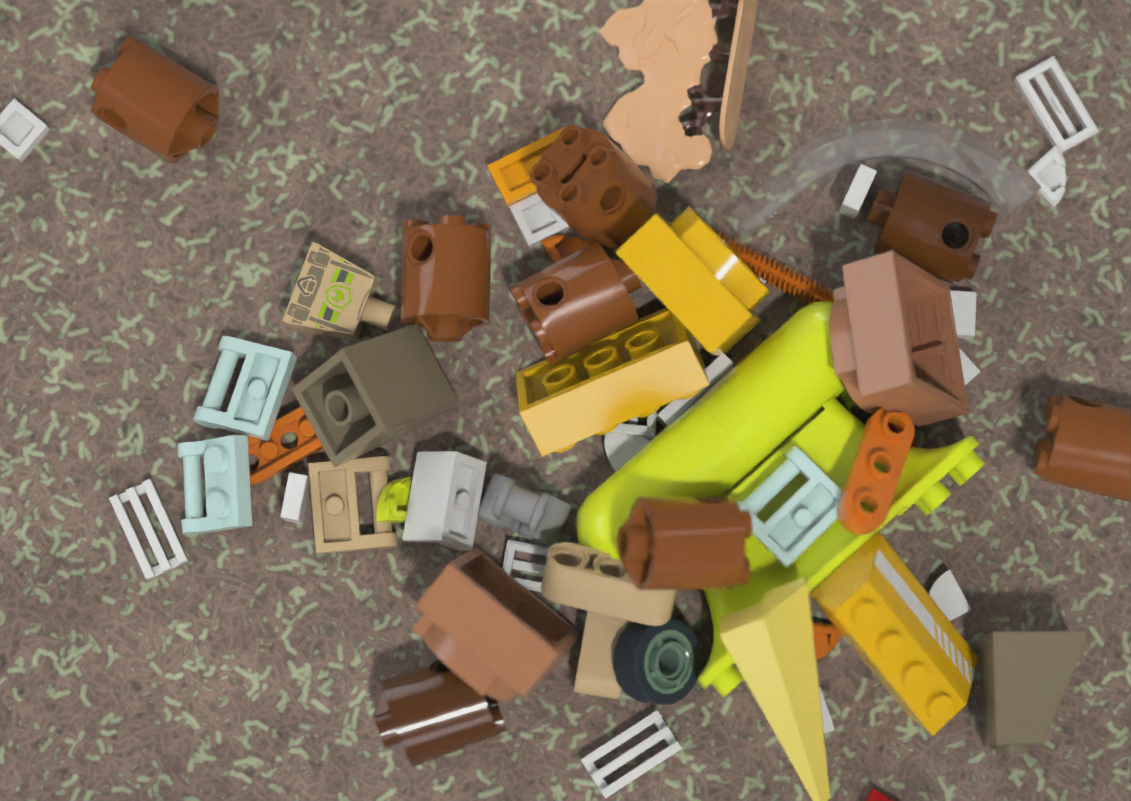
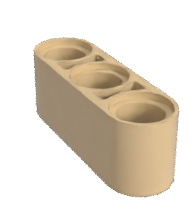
(600, 584)
(595, 666)

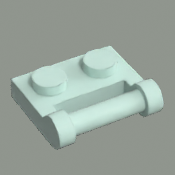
(256, 393)
(225, 484)
(802, 516)

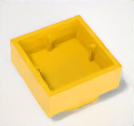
(697, 278)

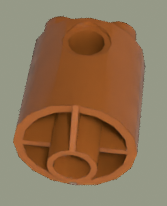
(156, 101)
(594, 187)
(445, 276)
(577, 301)
(1086, 447)
(685, 543)

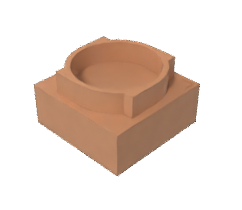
(897, 340)
(491, 628)

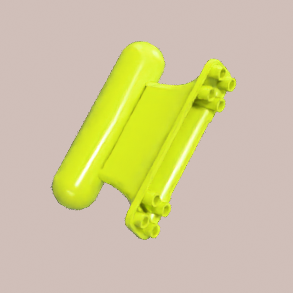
(739, 438)

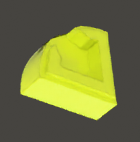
(394, 501)

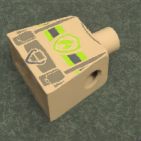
(335, 298)

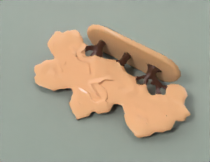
(670, 48)

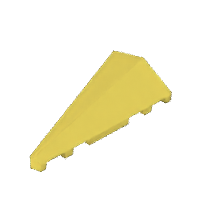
(779, 663)

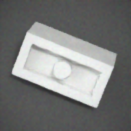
(444, 499)

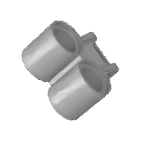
(523, 511)

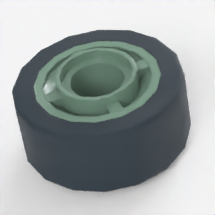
(657, 661)

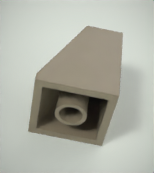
(374, 393)
(1024, 684)

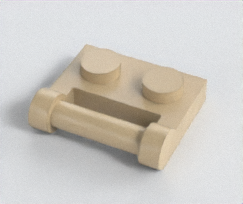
(337, 506)

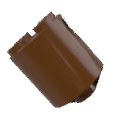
(915, 222)
(433, 713)

